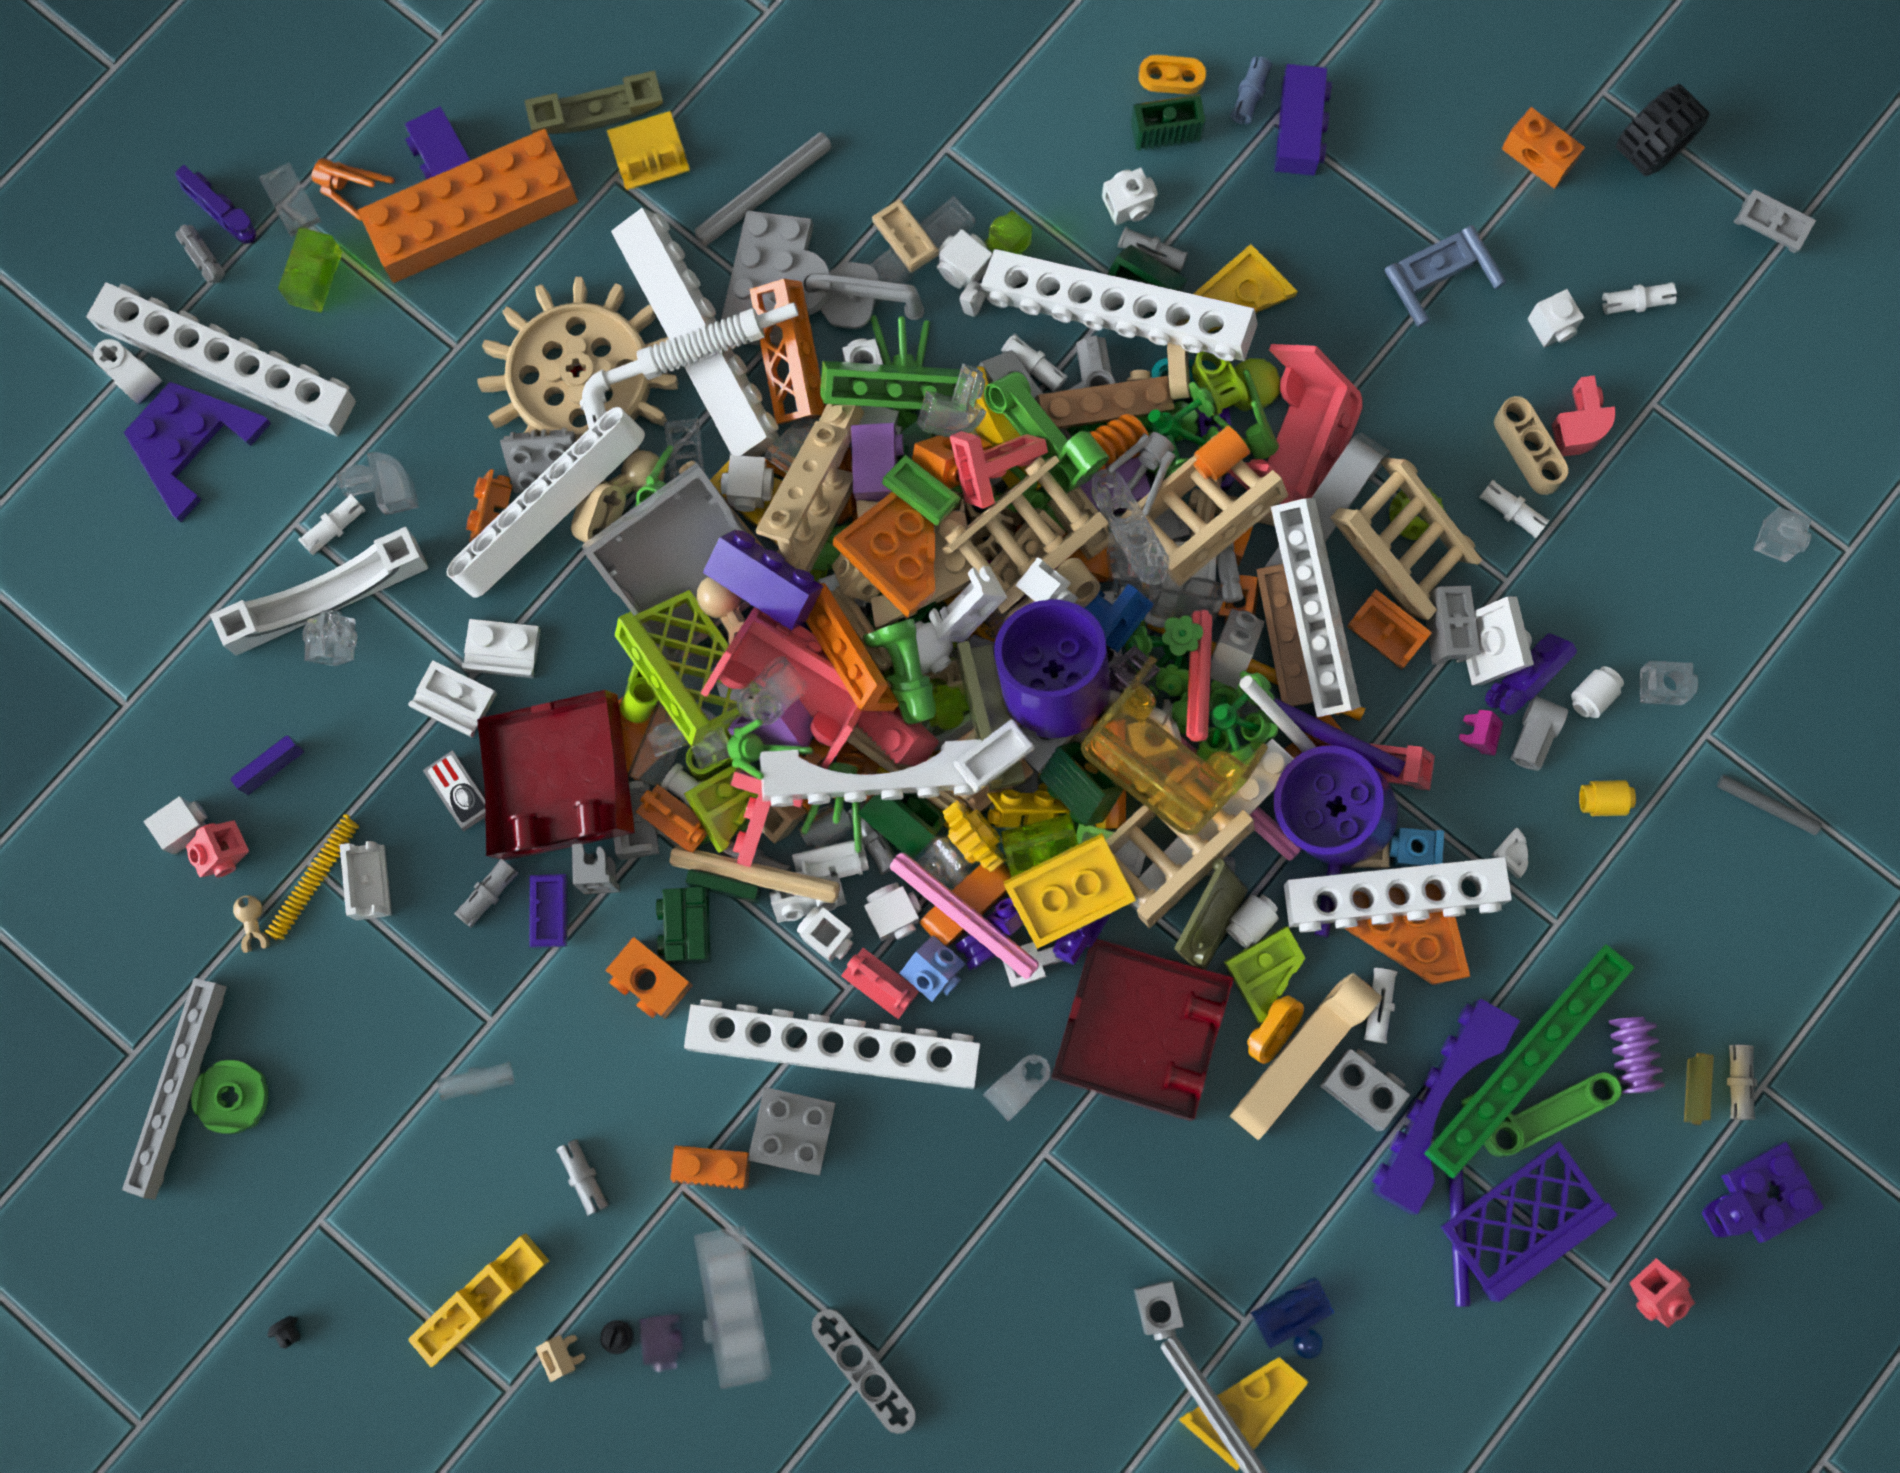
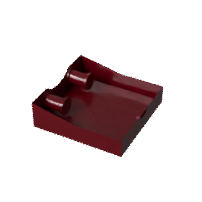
(554, 776)
(1142, 1029)

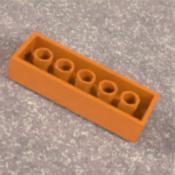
(468, 206)

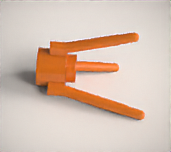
(335, 176)

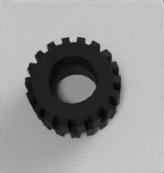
(1662, 129)

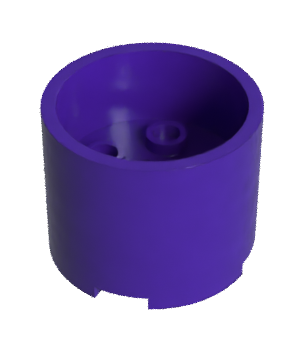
(1050, 642)
(1327, 779)

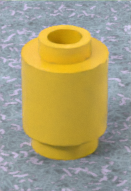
(1607, 798)

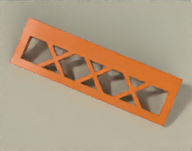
(799, 354)
(849, 655)

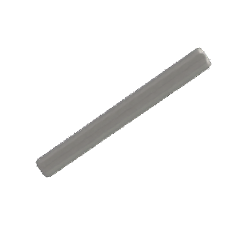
(763, 188)
(1212, 1406)

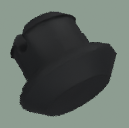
(285, 1332)
(616, 1337)

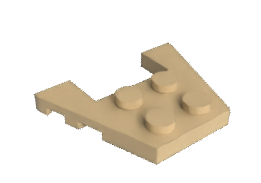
(950, 569)

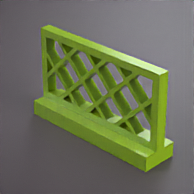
(661, 673)

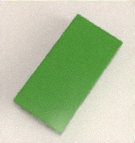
(921, 490)

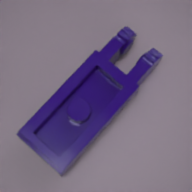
(217, 206)
(1523, 685)

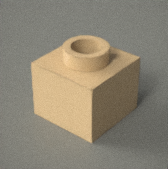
(782, 821)

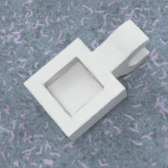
(1044, 957)

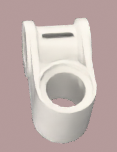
(127, 371)

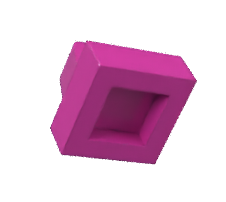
(1485, 733)

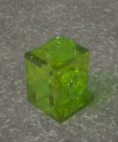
(1009, 234)

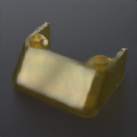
(1158, 766)

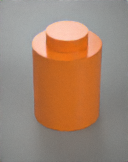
(1220, 454)

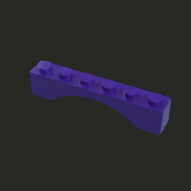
(1409, 1171)

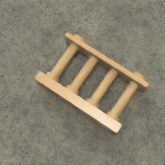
(809, 498)
(1224, 529)
(1056, 547)
(1376, 548)
(1179, 878)

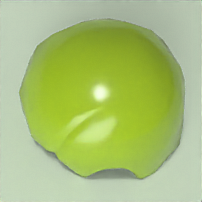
(1265, 380)

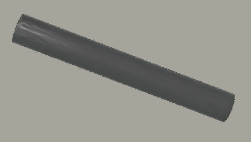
(1769, 805)

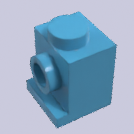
(1404, 856)

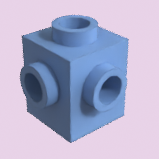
(933, 969)

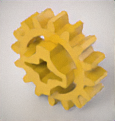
(974, 836)

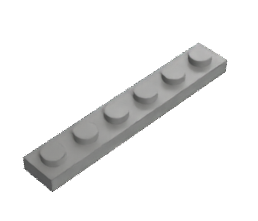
(174, 1089)

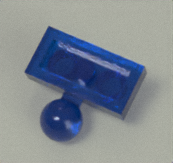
(1292, 1316)

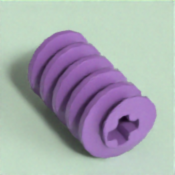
(1636, 1055)

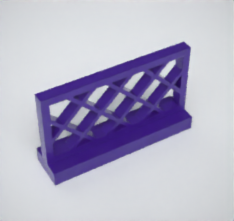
(1546, 1249)

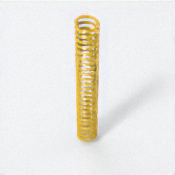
(313, 878)

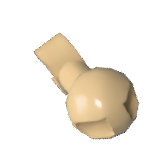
(249, 916)

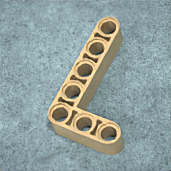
(1340, 1011)

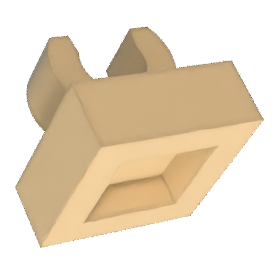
(556, 1357)

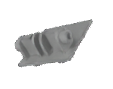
(532, 455)
(791, 1131)

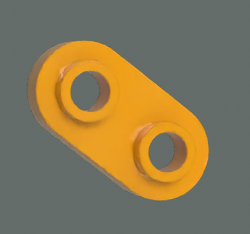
(1172, 71)
(1276, 1029)

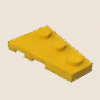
(1248, 282)
(1252, 1404)

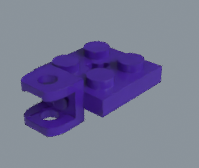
(1748, 1205)

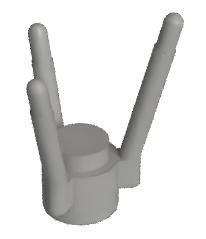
(1154, 452)

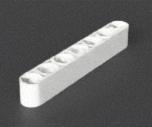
(546, 502)

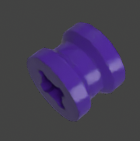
(975, 952)

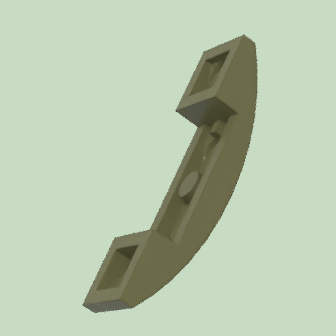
(595, 108)

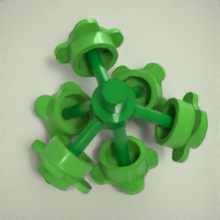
(1224, 703)

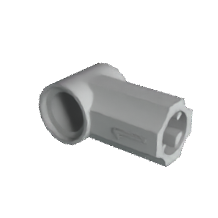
(1541, 724)

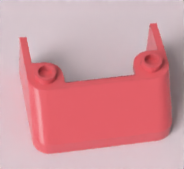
(1316, 425)
(826, 697)

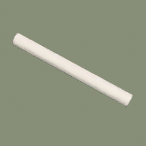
(1276, 714)

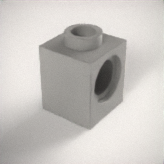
(1146, 1297)

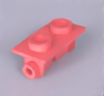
(880, 983)

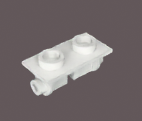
(837, 859)
(793, 907)

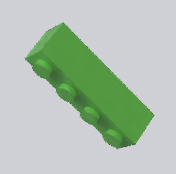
(883, 384)

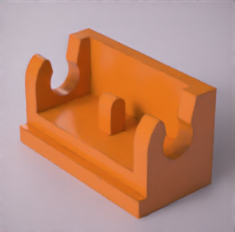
(1389, 629)

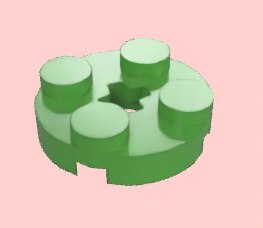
(217, 1080)

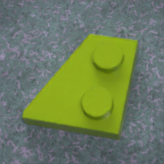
(719, 806)
(1265, 970)

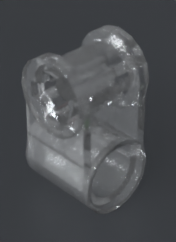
(773, 692)
(1014, 1090)

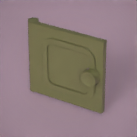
(1211, 916)

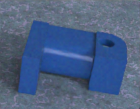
(1121, 617)

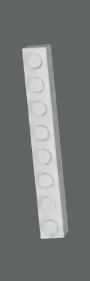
(682, 308)

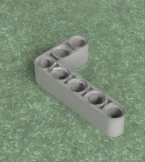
(1344, 482)

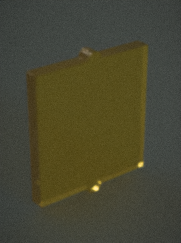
(1699, 1088)

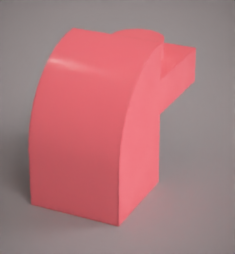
(1584, 428)

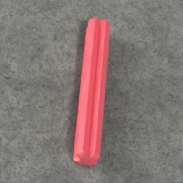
(1199, 680)

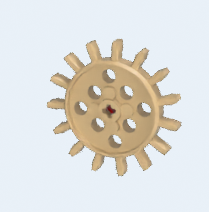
(557, 376)

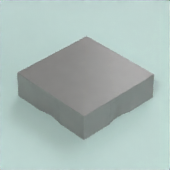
(664, 549)

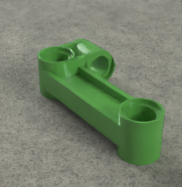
(1078, 456)
(1552, 1114)

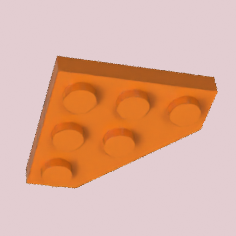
(893, 551)
(1424, 947)

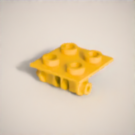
(648, 150)

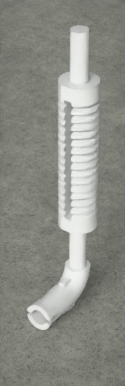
(682, 351)

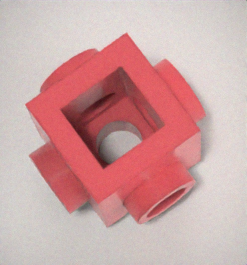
(217, 849)
(1662, 1293)

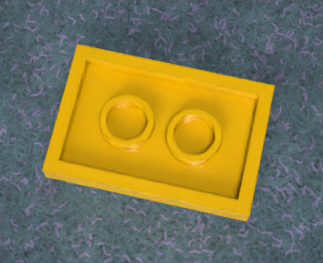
(1069, 890)

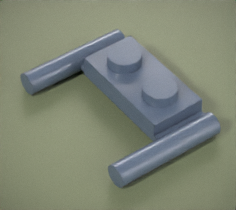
(1438, 264)

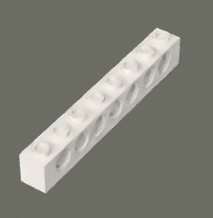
(1010, 269)
(116, 305)
(703, 1038)

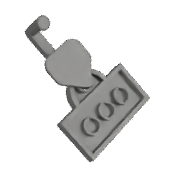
(777, 249)

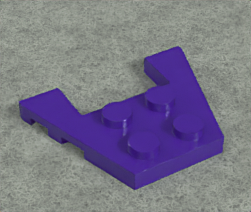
(176, 430)

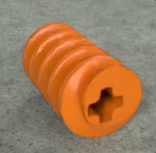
(1119, 437)

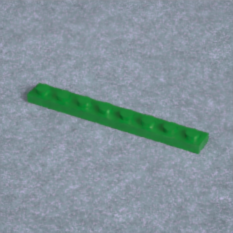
(1528, 1061)

